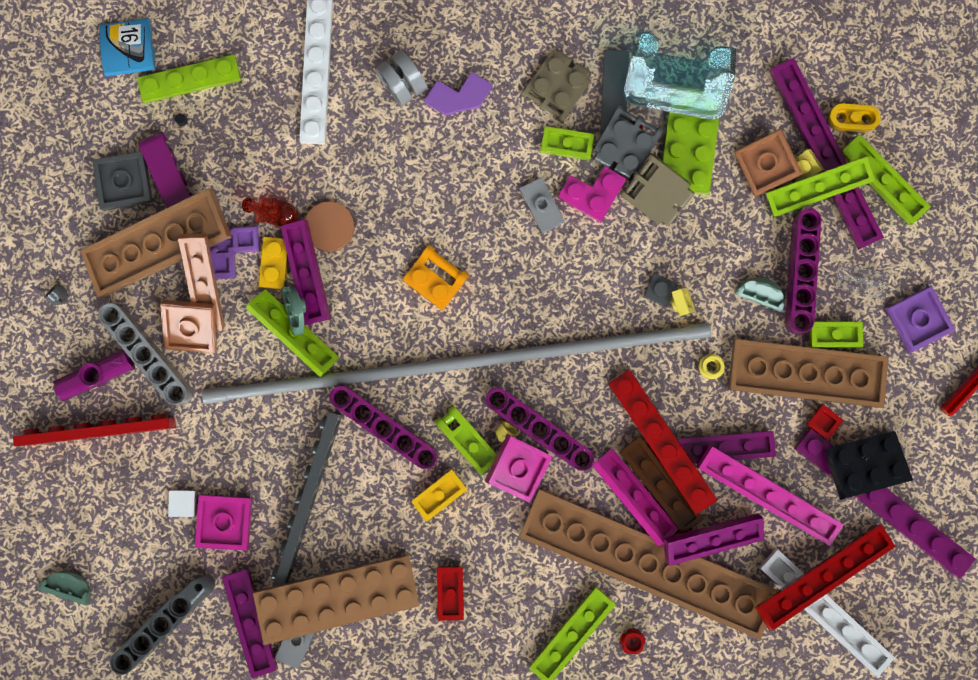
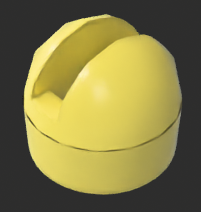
(504, 429)

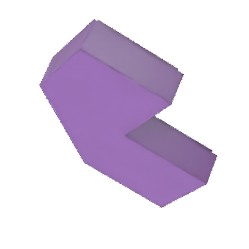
(469, 97)
(243, 240)

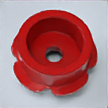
(635, 648)

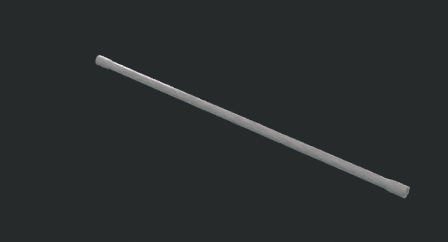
(224, 393)

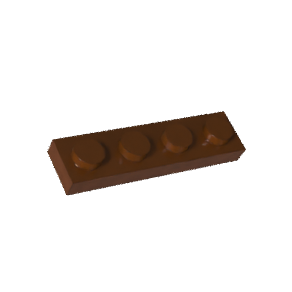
(660, 484)

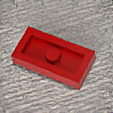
(450, 593)

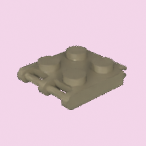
(558, 84)
(658, 191)

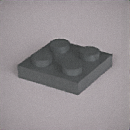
(122, 181)

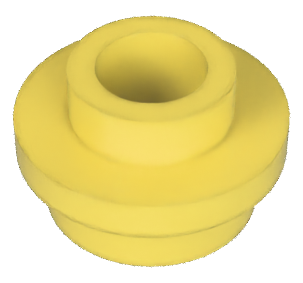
(717, 360)

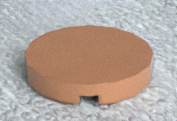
(330, 226)

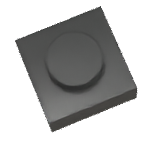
(660, 290)

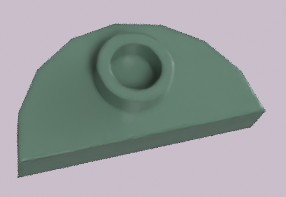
(763, 292)
(295, 308)
(67, 586)

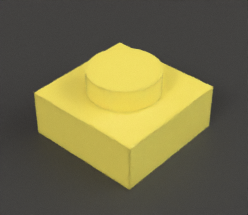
(808, 164)
(682, 302)

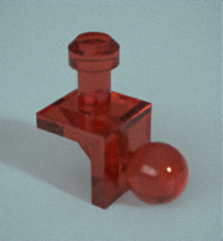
(271, 211)

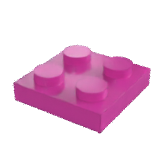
(518, 468)
(223, 522)

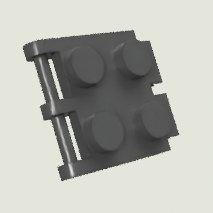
(625, 143)

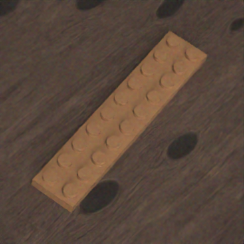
(641, 563)

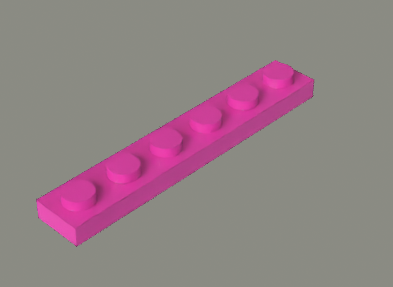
(769, 495)

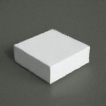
(182, 503)

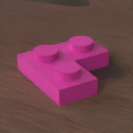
(593, 200)

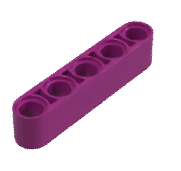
(163, 169)
(810, 263)
(371, 425)
(548, 438)

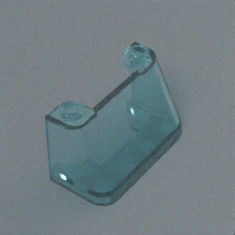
(678, 82)

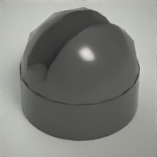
(55, 294)

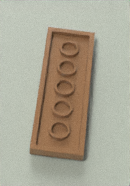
(152, 243)
(808, 373)
(335, 599)

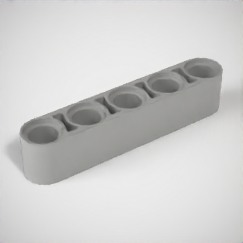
(134, 350)

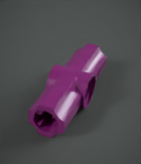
(80, 380)

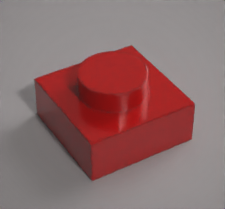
(824, 422)

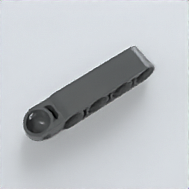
(133, 648)

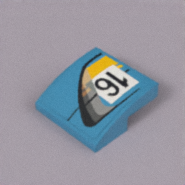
(127, 47)

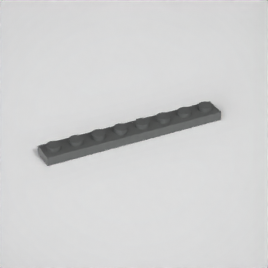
(306, 498)

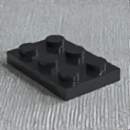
(867, 465)

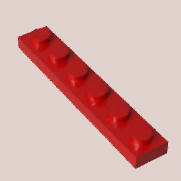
(85, 431)
(663, 442)
(824, 577)

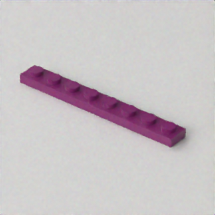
(821, 141)
(896, 514)

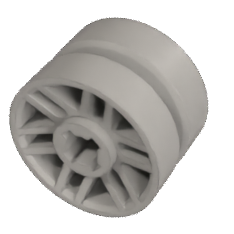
(401, 78)

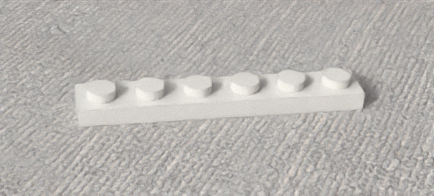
(316, 72)
(832, 617)

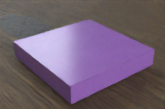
(920, 319)

